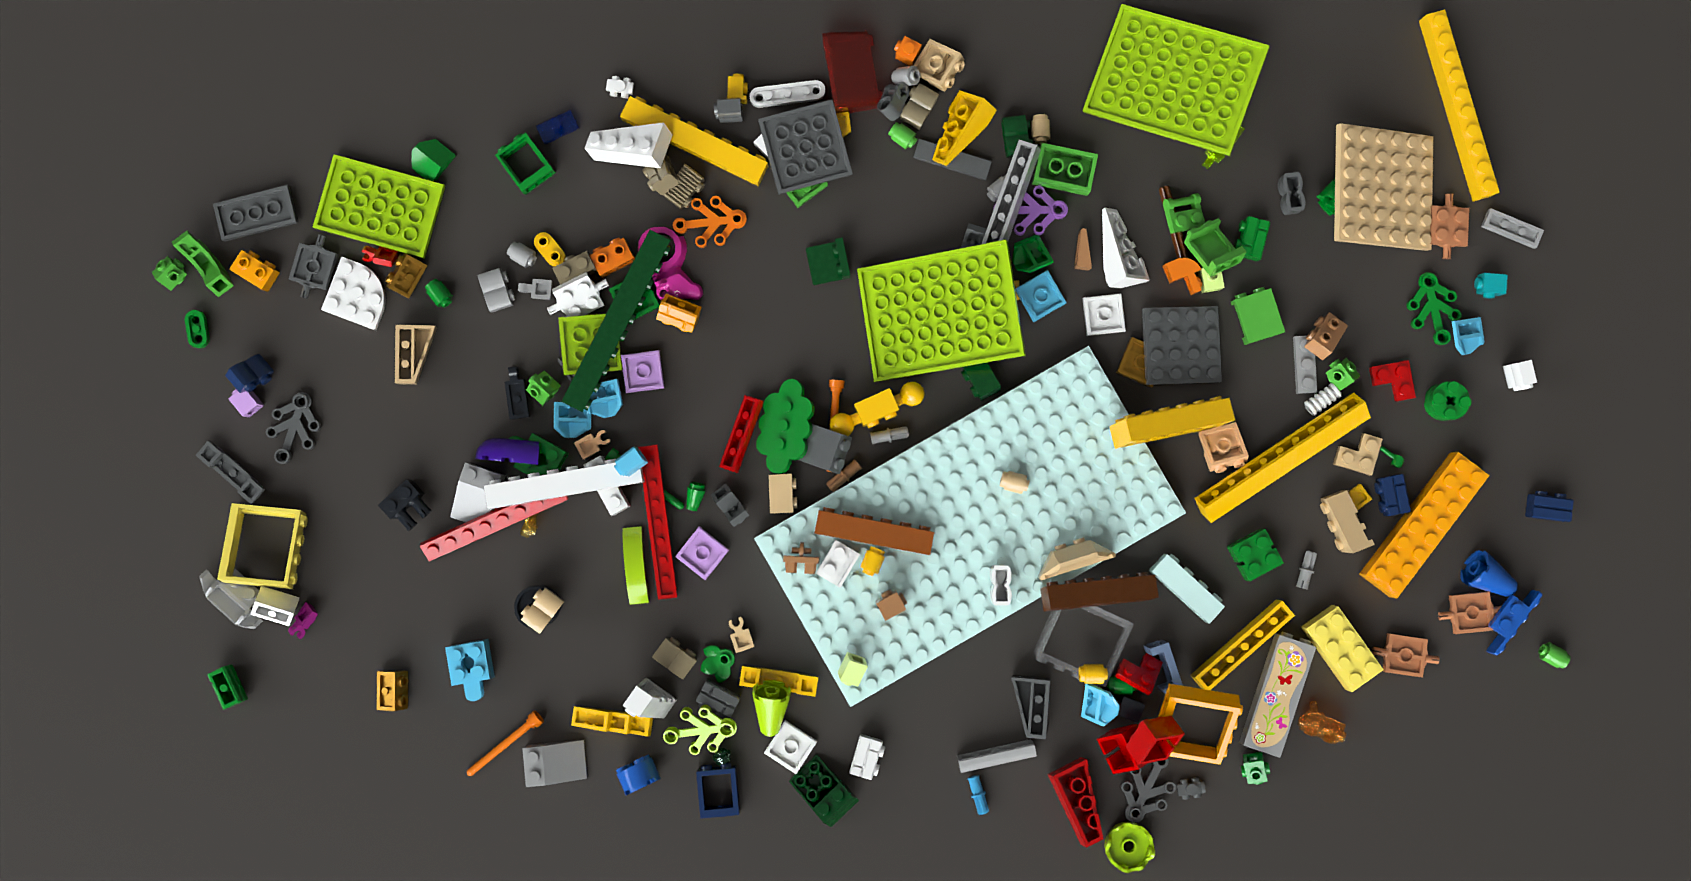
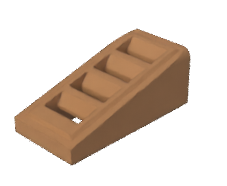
(1082, 256)

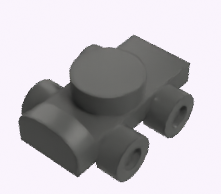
(1193, 788)

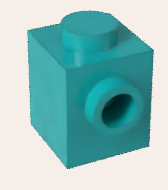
(1491, 284)

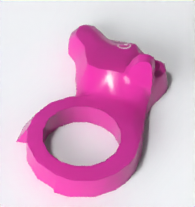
(670, 277)

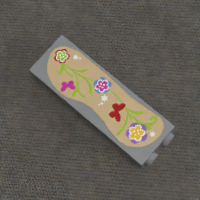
(1277, 694)

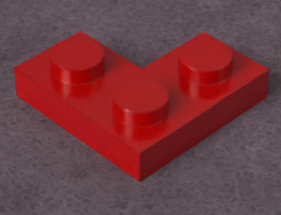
(1398, 375)
(1140, 677)

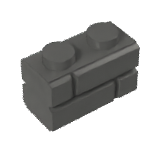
(718, 698)

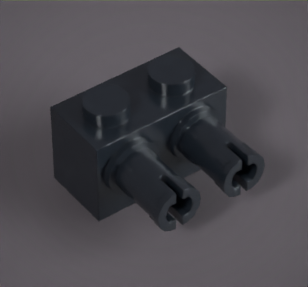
(401, 499)

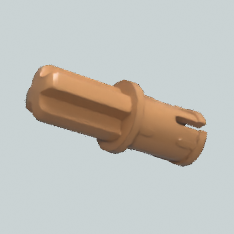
(844, 476)

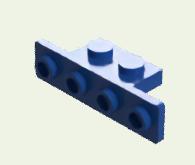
(1510, 618)

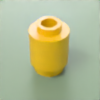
(872, 561)
(1093, 674)

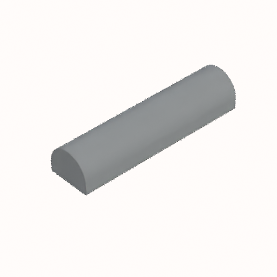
(996, 755)

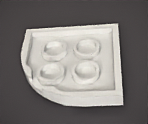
(356, 294)

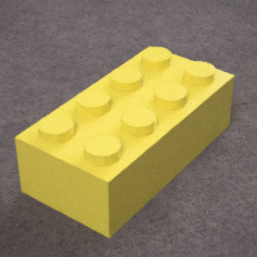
(1342, 648)

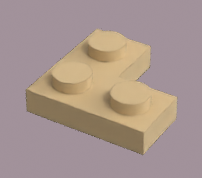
(1361, 460)

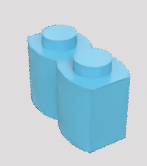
(630, 462)

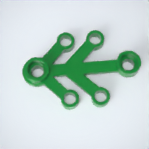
(1433, 305)

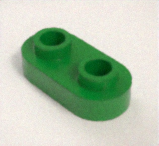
(195, 330)

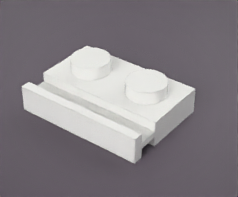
(837, 563)

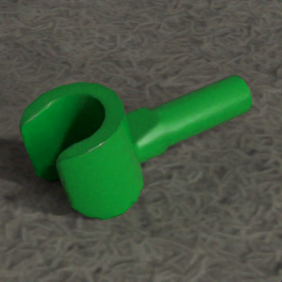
(1397, 460)

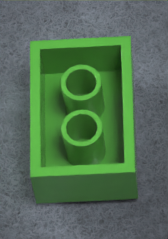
(1065, 169)

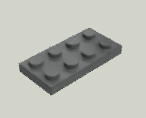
(255, 213)

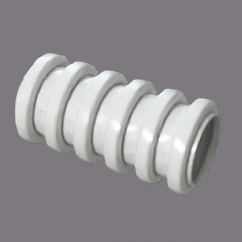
(1322, 399)

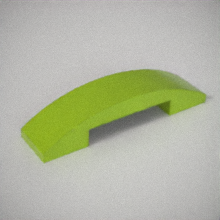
(635, 565)

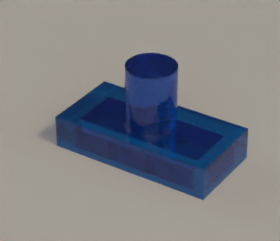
(557, 127)

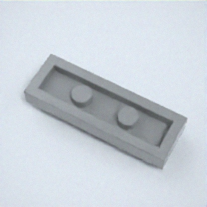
(1512, 228)
(1304, 367)

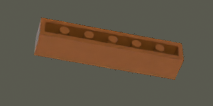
(874, 532)

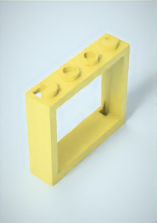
(233, 537)

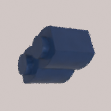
(250, 373)

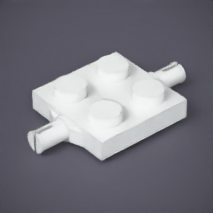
(578, 296)

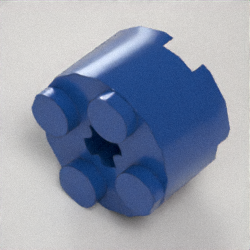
(638, 776)

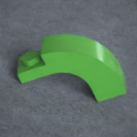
(205, 262)

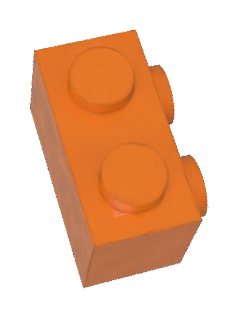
(612, 257)

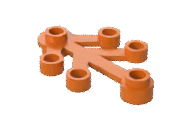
(712, 221)

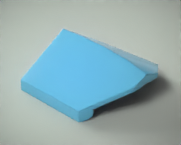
(1468, 335)
(606, 400)
(570, 421)
(1099, 705)

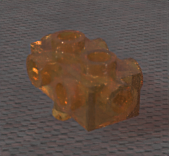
(1317, 724)

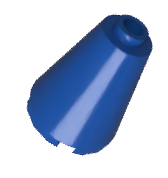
(1487, 574)

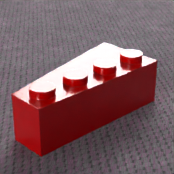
(1077, 798)

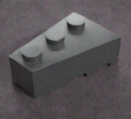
(1033, 702)

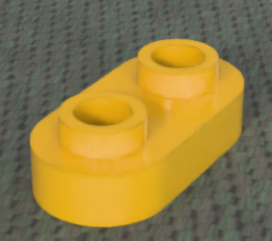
(550, 248)

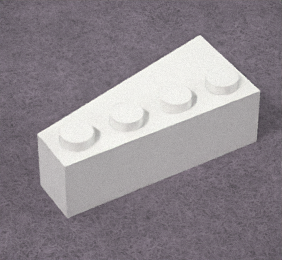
(631, 145)
(649, 701)

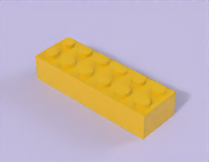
(1171, 421)

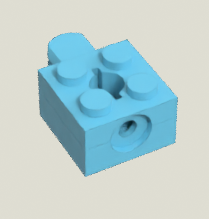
(469, 666)

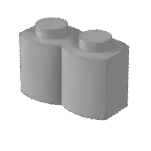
(496, 290)

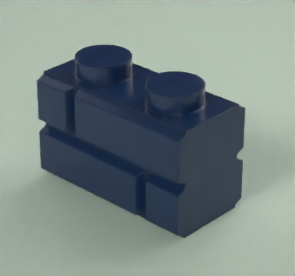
(1392, 495)
(1549, 507)

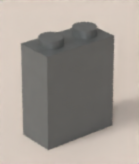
(826, 449)

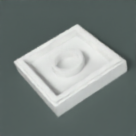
(1104, 314)
(790, 747)

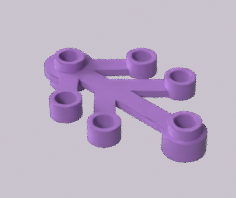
(1035, 210)

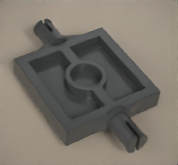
(313, 266)

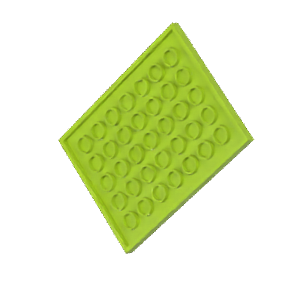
(1176, 79)
(941, 311)

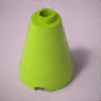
(770, 705)

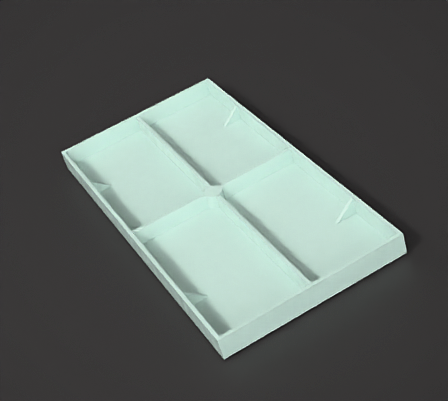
(1077, 489)

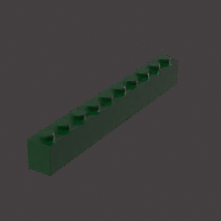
(615, 321)

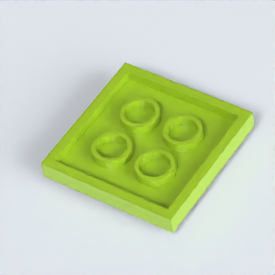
(576, 338)

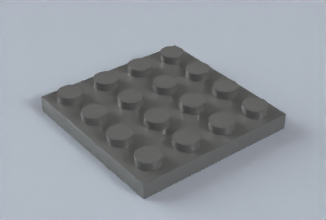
(805, 147)
(1181, 345)

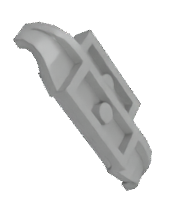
(232, 599)

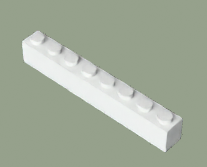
(557, 484)

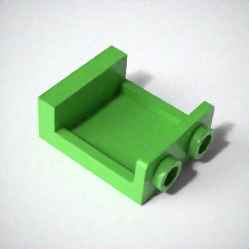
(1213, 248)
(1258, 315)

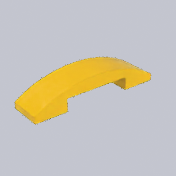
(799, 683)

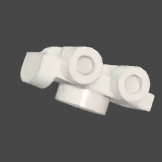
(616, 86)

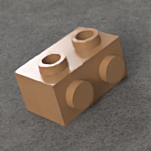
(1325, 336)
(891, 604)

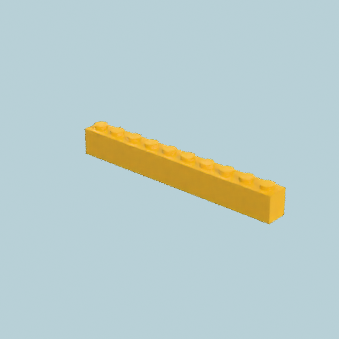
(1458, 105)
(1282, 457)

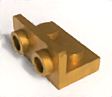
(406, 275)
(392, 690)

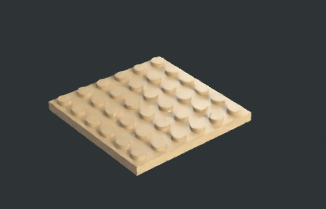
(1383, 187)

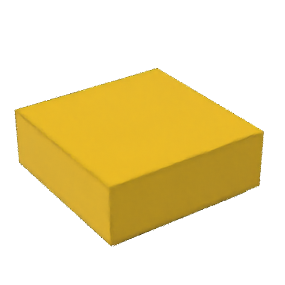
(1359, 496)

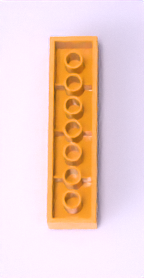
(1425, 526)

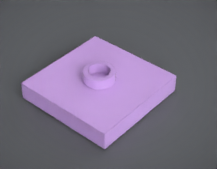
(642, 371)
(702, 553)

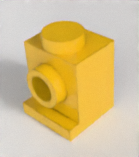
(737, 87)

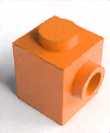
(907, 51)

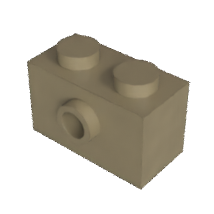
(574, 267)

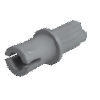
(889, 435)
(1306, 569)

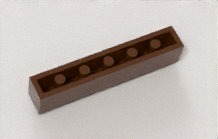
(1100, 592)

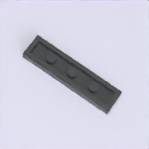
(962, 163)

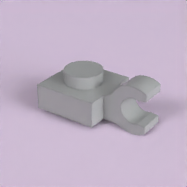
(539, 289)

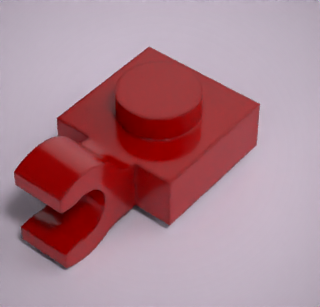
(380, 256)

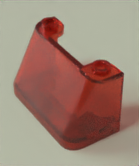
(851, 71)

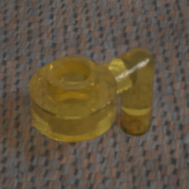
(529, 527)

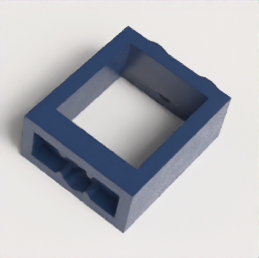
(723, 810)

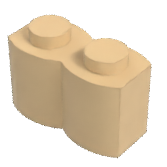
(542, 610)

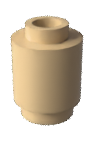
(1040, 128)
(1014, 482)

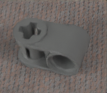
(893, 100)

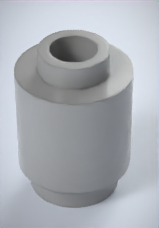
(909, 75)
(995, 188)
(522, 254)

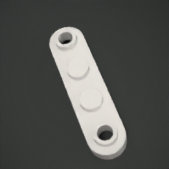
(787, 93)

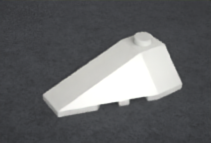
(1119, 258)

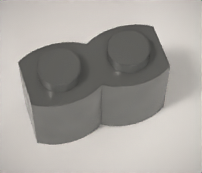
(729, 110)
(1292, 197)

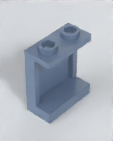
(1169, 666)

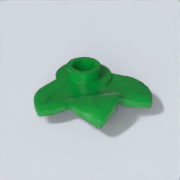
(715, 664)

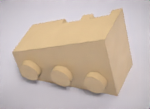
(411, 350)
(1344, 522)

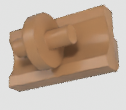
(791, 561)

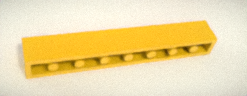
(698, 142)

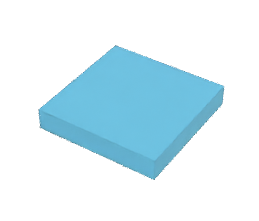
(1040, 296)

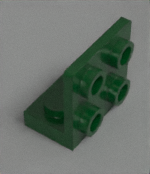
(828, 262)

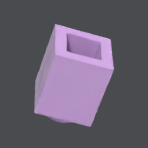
(246, 403)

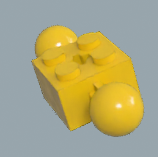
(877, 407)

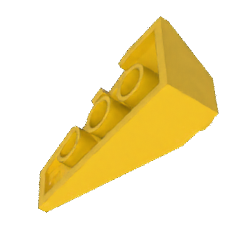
(966, 121)

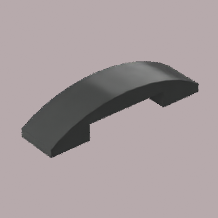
(231, 470)

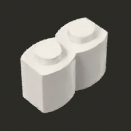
(1520, 375)
(1000, 591)

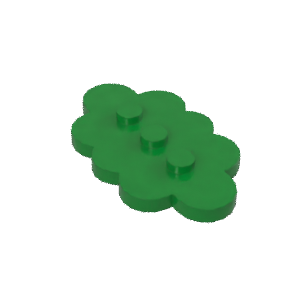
(785, 426)

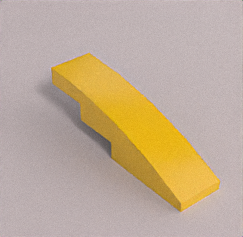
(611, 720)

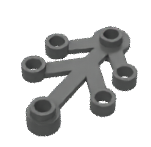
(294, 425)
(1145, 791)

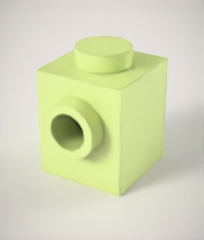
(1209, 283)
(852, 669)

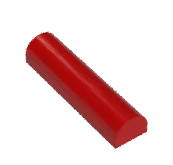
(741, 434)

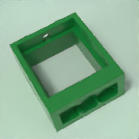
(538, 177)

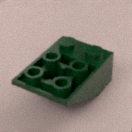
(823, 791)

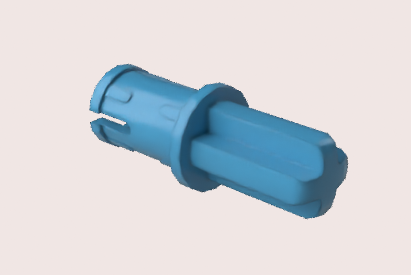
(978, 794)

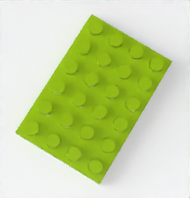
(379, 206)

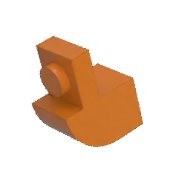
(1185, 269)

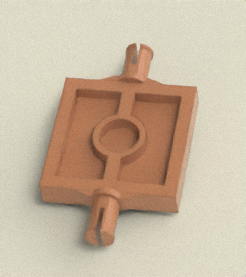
(1449, 226)
(1470, 612)
(1405, 655)

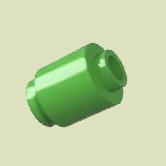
(903, 135)
(1554, 655)

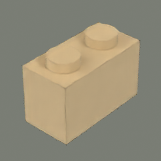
(781, 493)

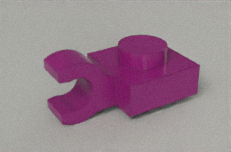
(304, 619)

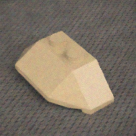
(1073, 557)

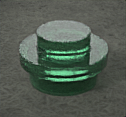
(722, 756)

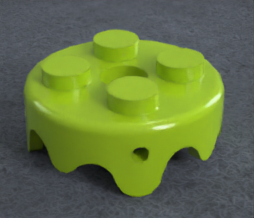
(1137, 857)

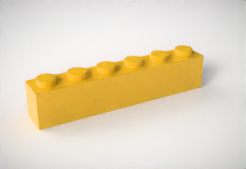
(1242, 645)

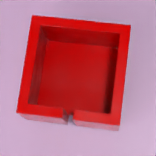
(1153, 739)
(1120, 760)

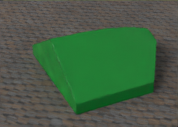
(431, 159)
(1031, 254)

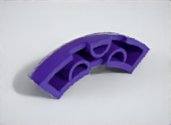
(516, 450)

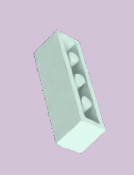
(1186, 588)

